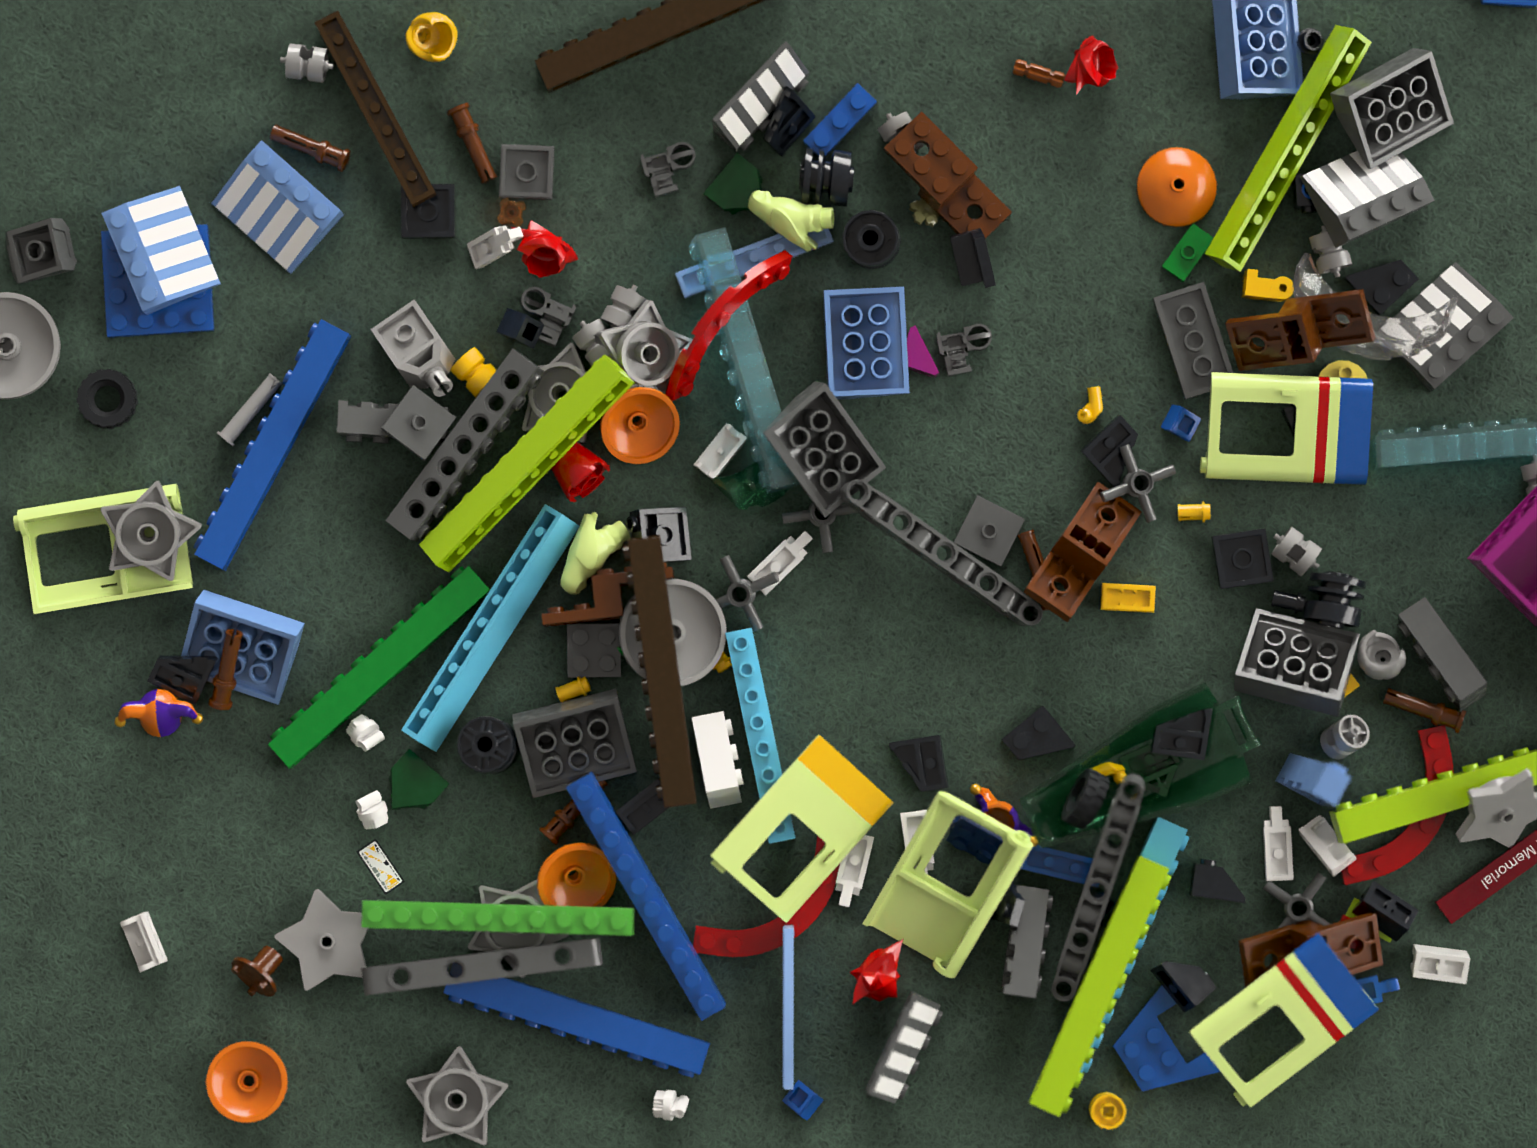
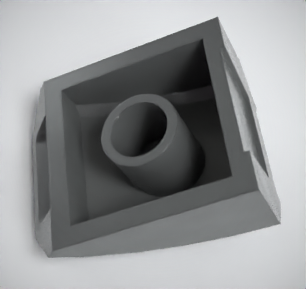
(40, 250)

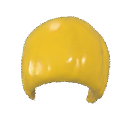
(439, 40)

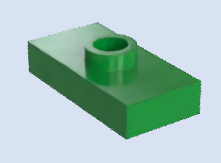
(1187, 252)

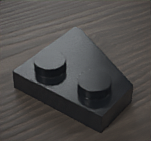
(787, 122)
(1383, 284)
(1104, 449)
(183, 675)
(1183, 735)
(1037, 736)
(923, 761)
(1010, 907)

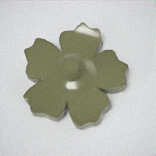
(923, 212)

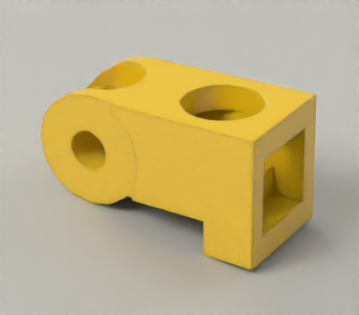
(1265, 288)

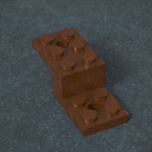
(946, 177)
(1300, 330)
(1082, 553)
(607, 600)
(1338, 936)

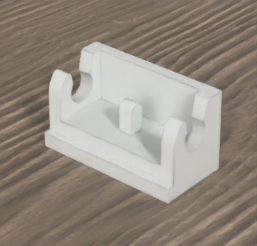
(720, 451)
(1324, 844)
(144, 941)
(1440, 964)

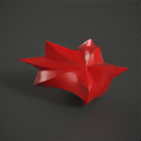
(1092, 64)
(544, 251)
(878, 974)

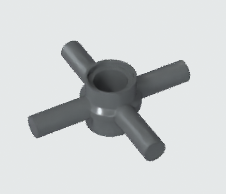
(1147, 479)
(824, 525)
(751, 589)
(1306, 897)

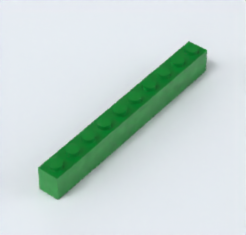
(379, 667)

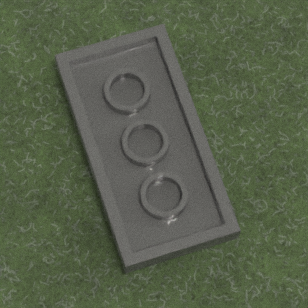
(1192, 338)

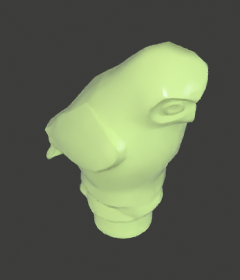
(791, 217)
(590, 551)

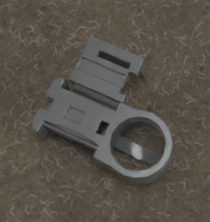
(660, 168)
(554, 315)
(955, 349)

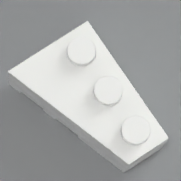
(718, 759)

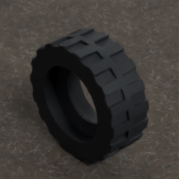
(87, 393)
(1085, 798)

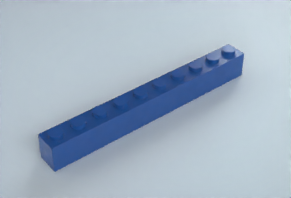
(272, 445)
(646, 895)
(583, 1020)

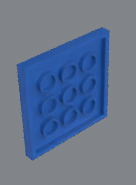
(123, 310)

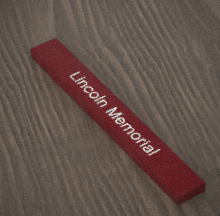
(1489, 879)

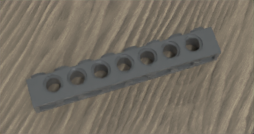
(450, 451)

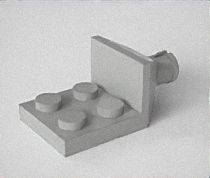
(416, 349)

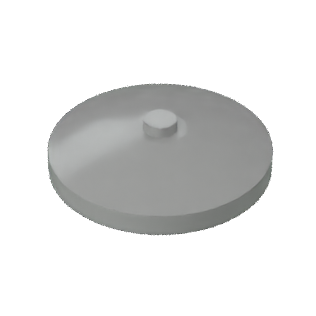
(26, 345)
(697, 630)

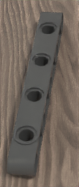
(925, 541)
(1102, 871)
(481, 966)

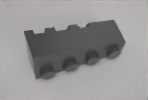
(366, 420)
(1443, 654)
(1025, 944)

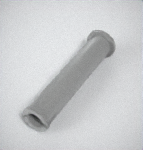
(250, 409)

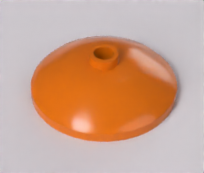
(1173, 205)
(647, 438)
(589, 886)
(227, 1081)

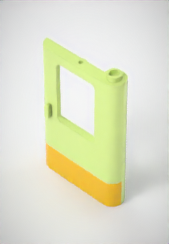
(826, 797)

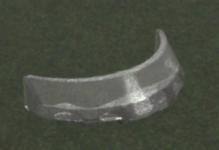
(1393, 335)

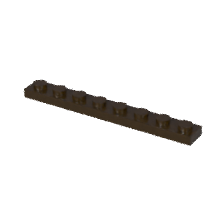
(375, 108)

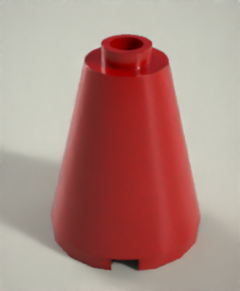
(579, 472)

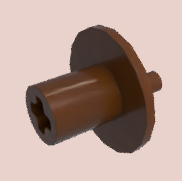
(258, 971)

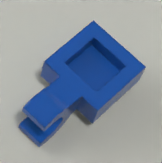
(1375, 988)

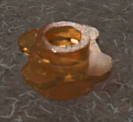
(516, 218)

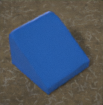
(1180, 422)
(802, 1100)

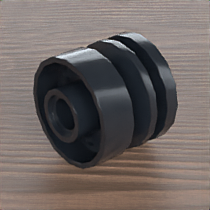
(827, 177)
(863, 225)
(1334, 600)
(472, 745)

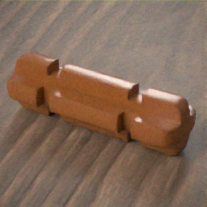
(1038, 73)

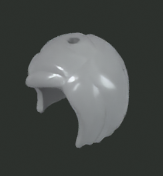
(1377, 645)

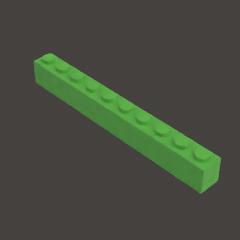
(498, 917)

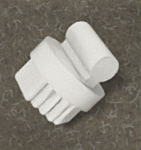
(364, 732)
(372, 810)
(668, 1105)

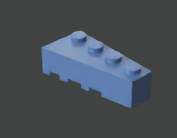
(1313, 779)

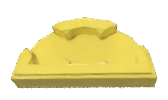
(1343, 369)

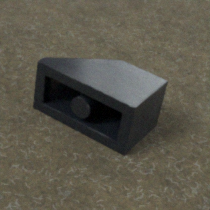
(1213, 882)
(1184, 983)

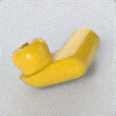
(1093, 407)
(1111, 769)

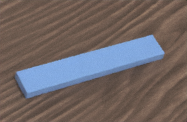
(750, 256)
(788, 1007)

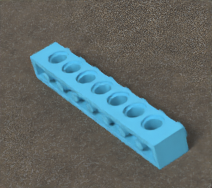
(757, 720)

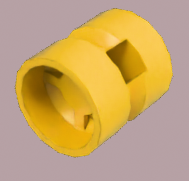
(473, 370)
(1107, 1110)

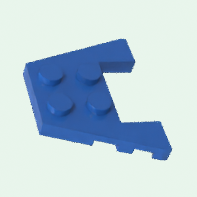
(1152, 1054)

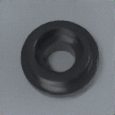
(1315, 38)

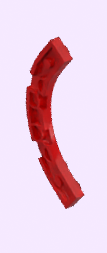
(718, 316)
(1418, 834)
(767, 936)

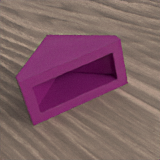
(919, 356)

